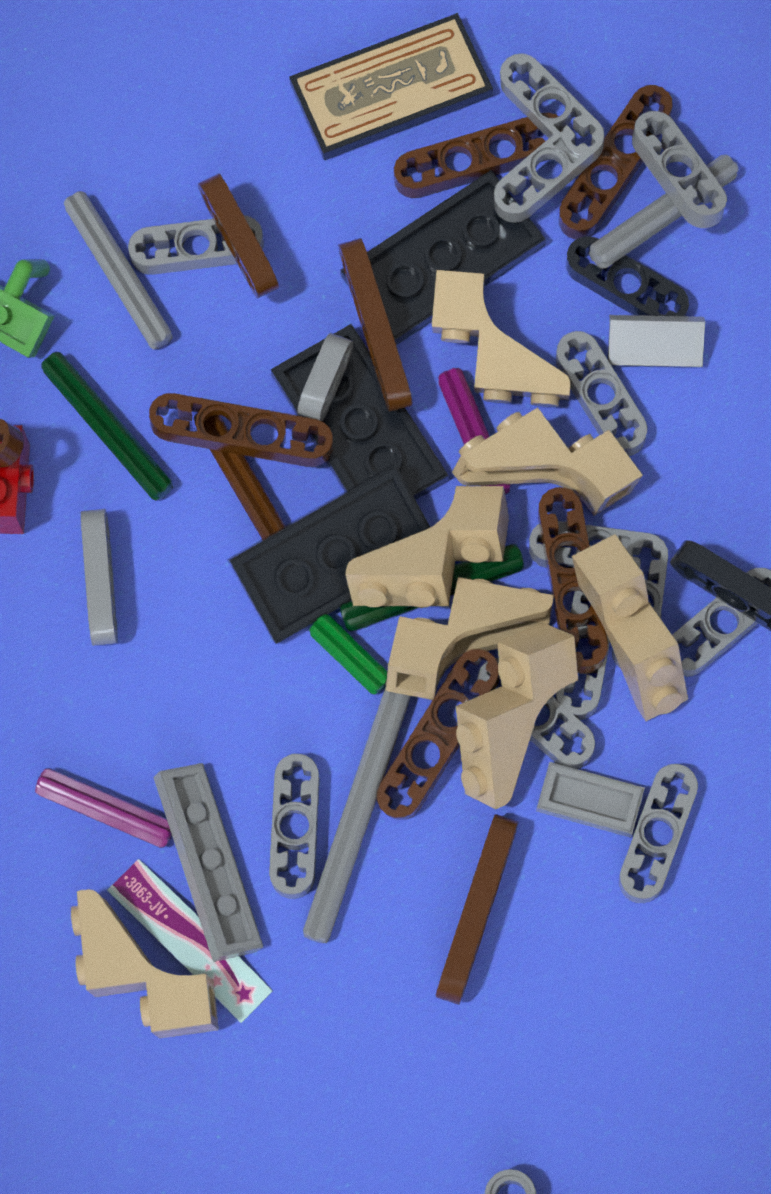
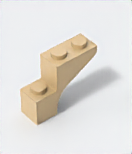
(502, 363)
(532, 452)
(422, 566)
(477, 620)
(637, 634)
(499, 724)
(117, 965)

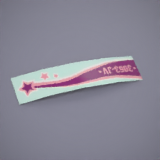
(183, 936)

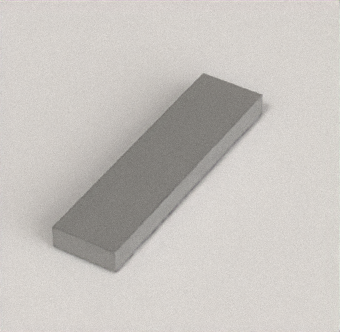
(208, 862)

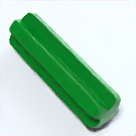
(349, 654)

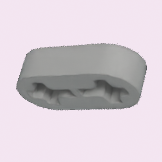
(325, 377)

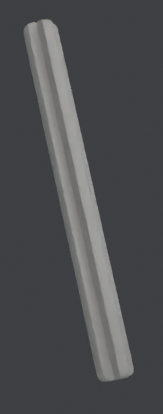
(355, 817)

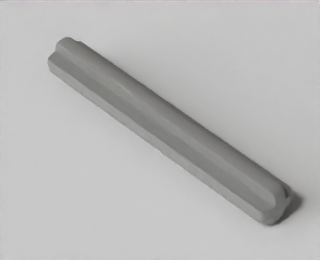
(651, 219)
(118, 270)

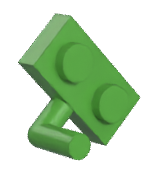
(22, 322)

